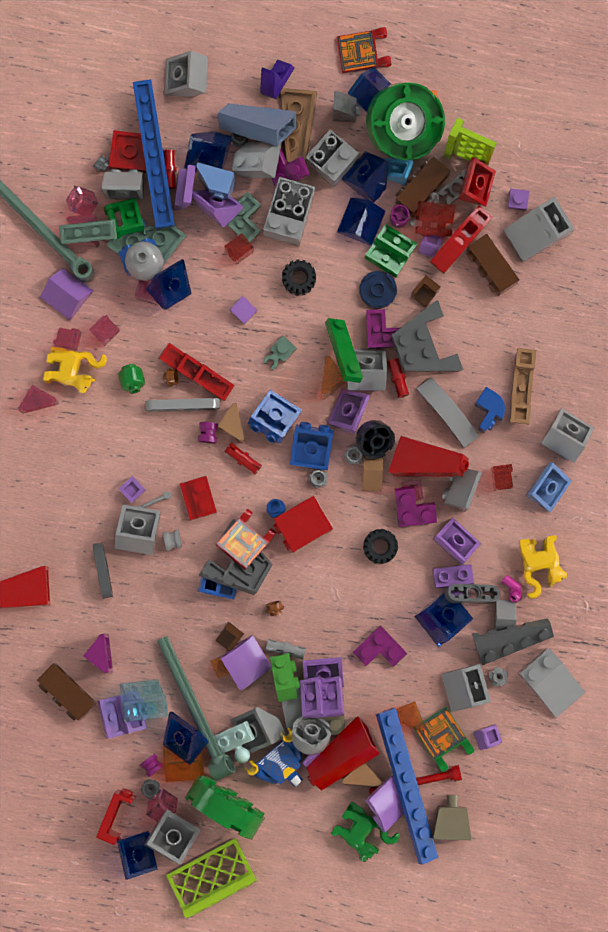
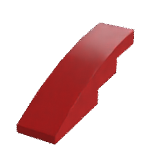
(196, 371)

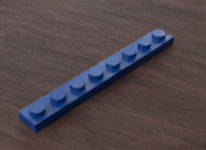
(153, 154)
(407, 786)

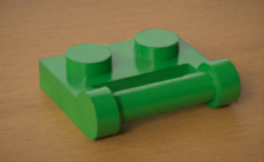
(130, 216)

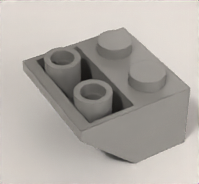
(332, 158)
(466, 687)

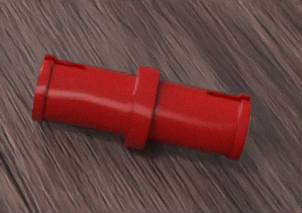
(169, 158)
(398, 378)
(243, 458)

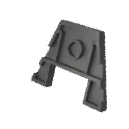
(416, 346)
(236, 576)

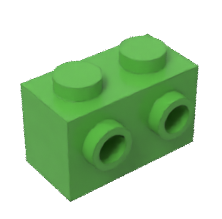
(283, 677)

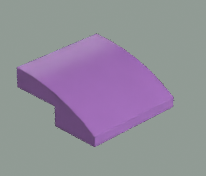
(184, 187)
(246, 662)
(322, 697)
(113, 719)
(385, 804)

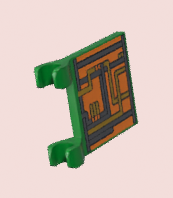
(442, 736)

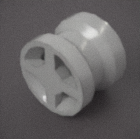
(172, 540)

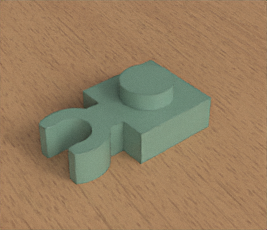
(281, 351)

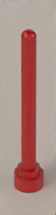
(452, 774)

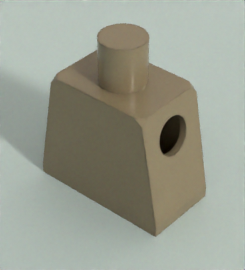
(451, 821)

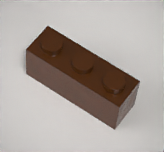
(422, 184)
(492, 265)
(66, 692)

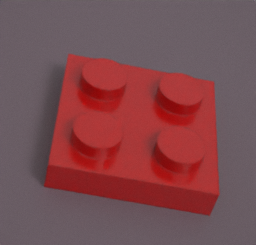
(127, 152)

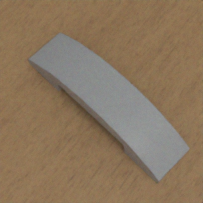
(448, 412)

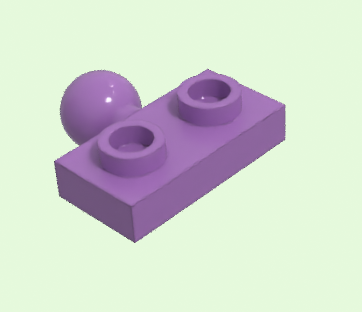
(447, 576)

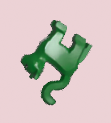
(361, 827)

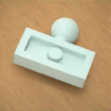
(235, 738)

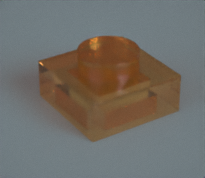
(219, 667)

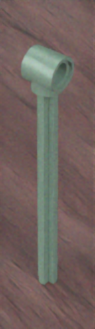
(75, 263)
(220, 764)

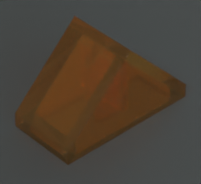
(410, 716)

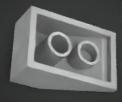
(551, 682)

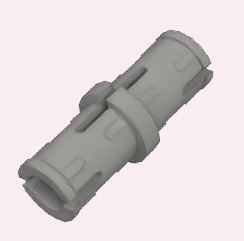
(285, 648)

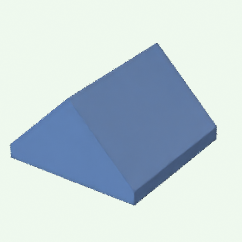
(549, 487)

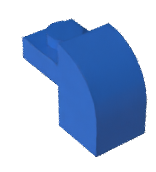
(494, 407)
(213, 588)

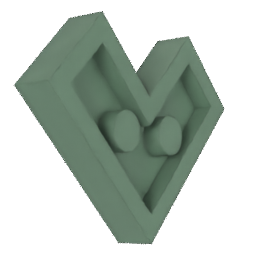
(241, 221)

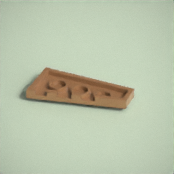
(304, 104)

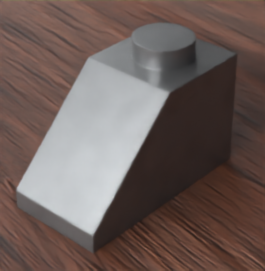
(345, 107)

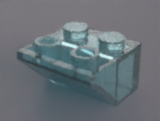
(143, 701)

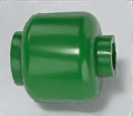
(131, 378)

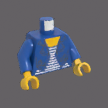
(279, 763)

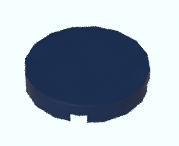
(378, 289)

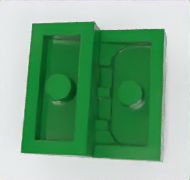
(390, 250)

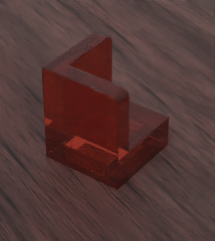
(239, 248)
(502, 477)

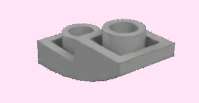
(292, 710)

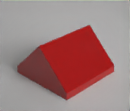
(477, 183)

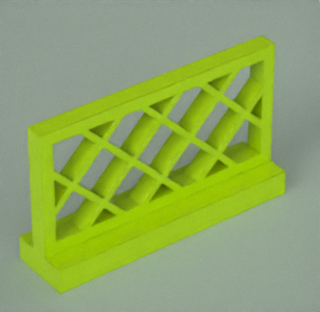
(468, 144)
(218, 894)

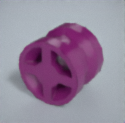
(151, 765)

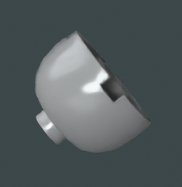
(144, 260)
(310, 735)

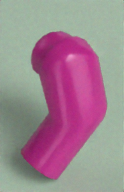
(514, 588)

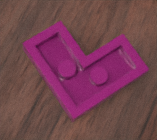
(293, 171)
(377, 334)
(411, 513)
(381, 643)

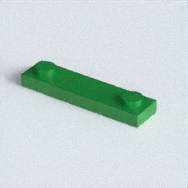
(343, 350)

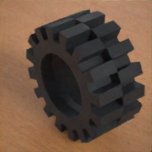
(299, 288)
(392, 546)

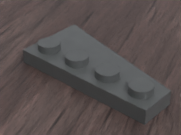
(505, 642)

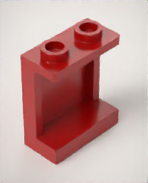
(302, 524)
(105, 832)

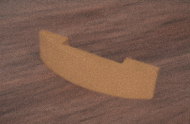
(522, 386)

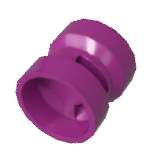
(397, 213)
(208, 432)

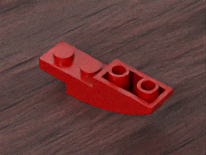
(461, 239)

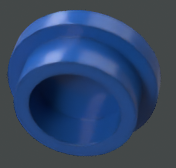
(275, 508)

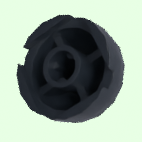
(374, 439)

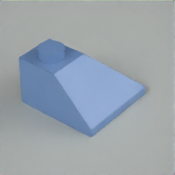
(217, 181)

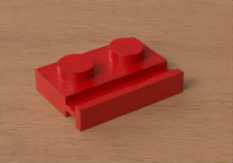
(198, 498)

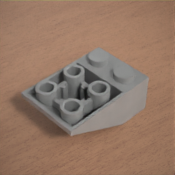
(289, 211)
(539, 229)

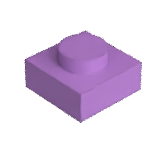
(518, 199)
(132, 489)

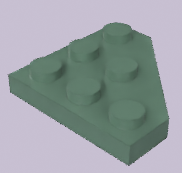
(166, 239)

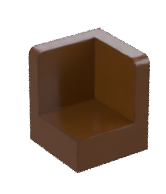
(425, 291)
(229, 636)

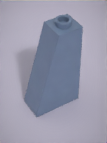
(258, 123)

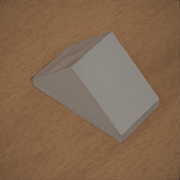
(504, 614)

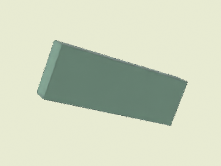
(88, 231)

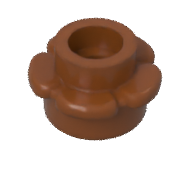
(170, 377)
(274, 608)

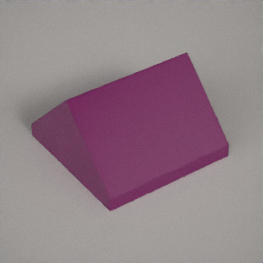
(100, 653)

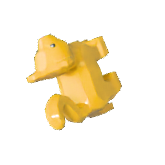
(69, 367)
(540, 560)

